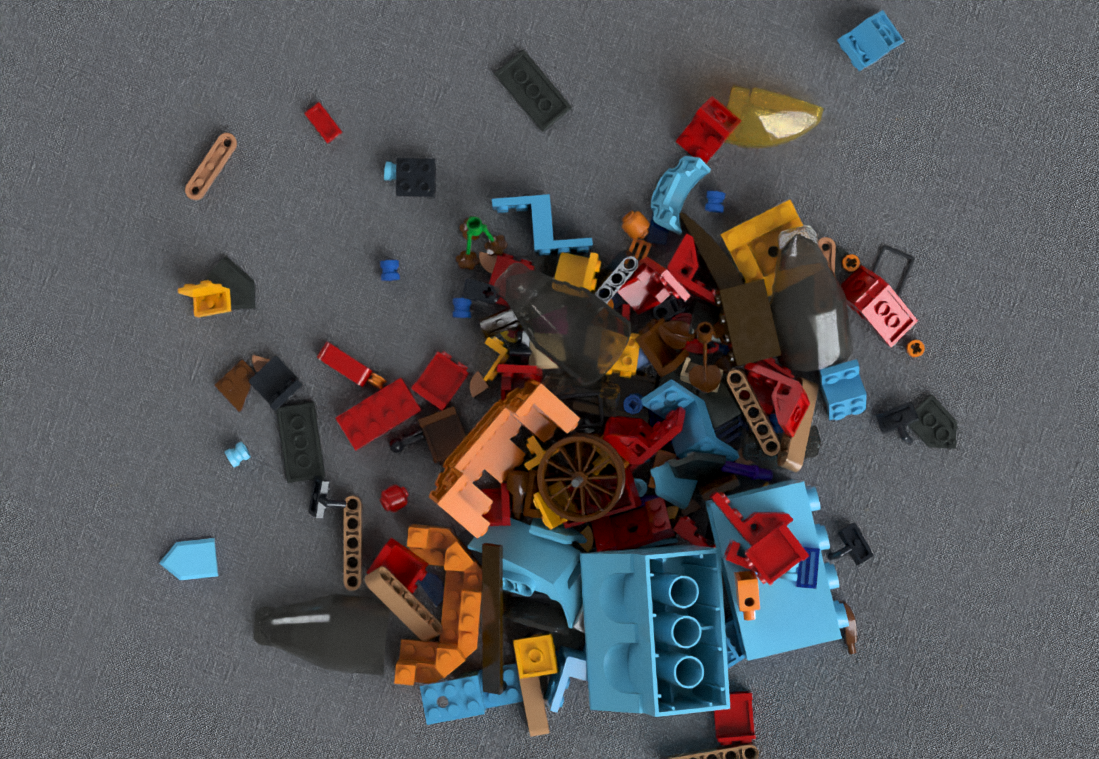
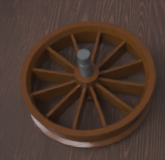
(581, 477)

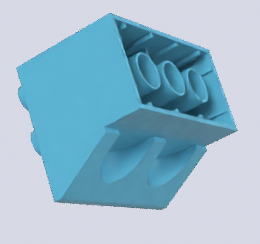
(787, 614)
(655, 630)

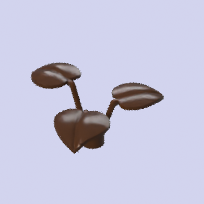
(676, 334)

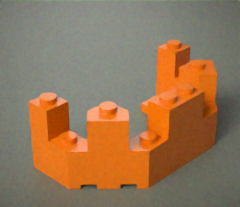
(491, 450)
(460, 612)

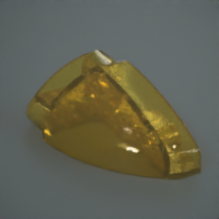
(769, 118)

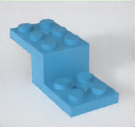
(570, 663)

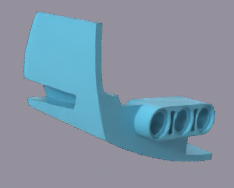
(537, 565)

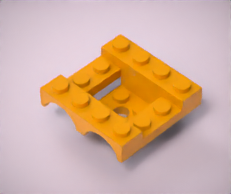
(760, 234)

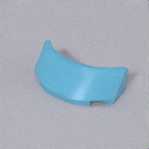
(673, 190)

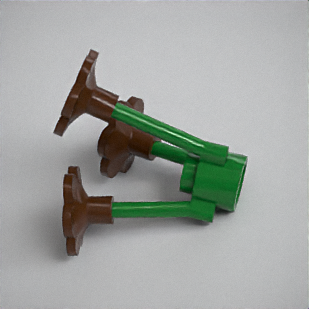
(472, 229)

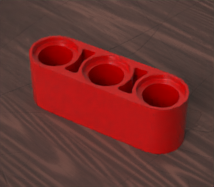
(344, 364)

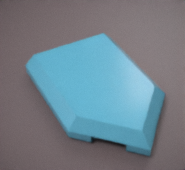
(672, 489)
(556, 534)
(192, 559)

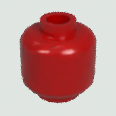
(394, 498)

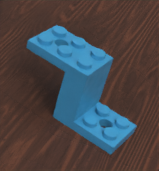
(541, 224)
(697, 428)
(467, 696)

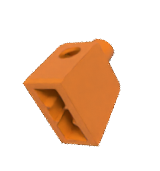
(747, 587)

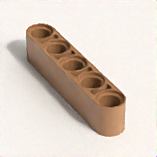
(754, 421)
(793, 448)
(353, 552)
(403, 604)
(534, 705)
(720, 752)

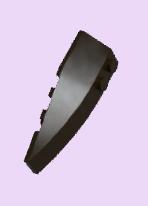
(715, 259)

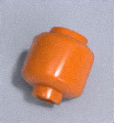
(635, 224)

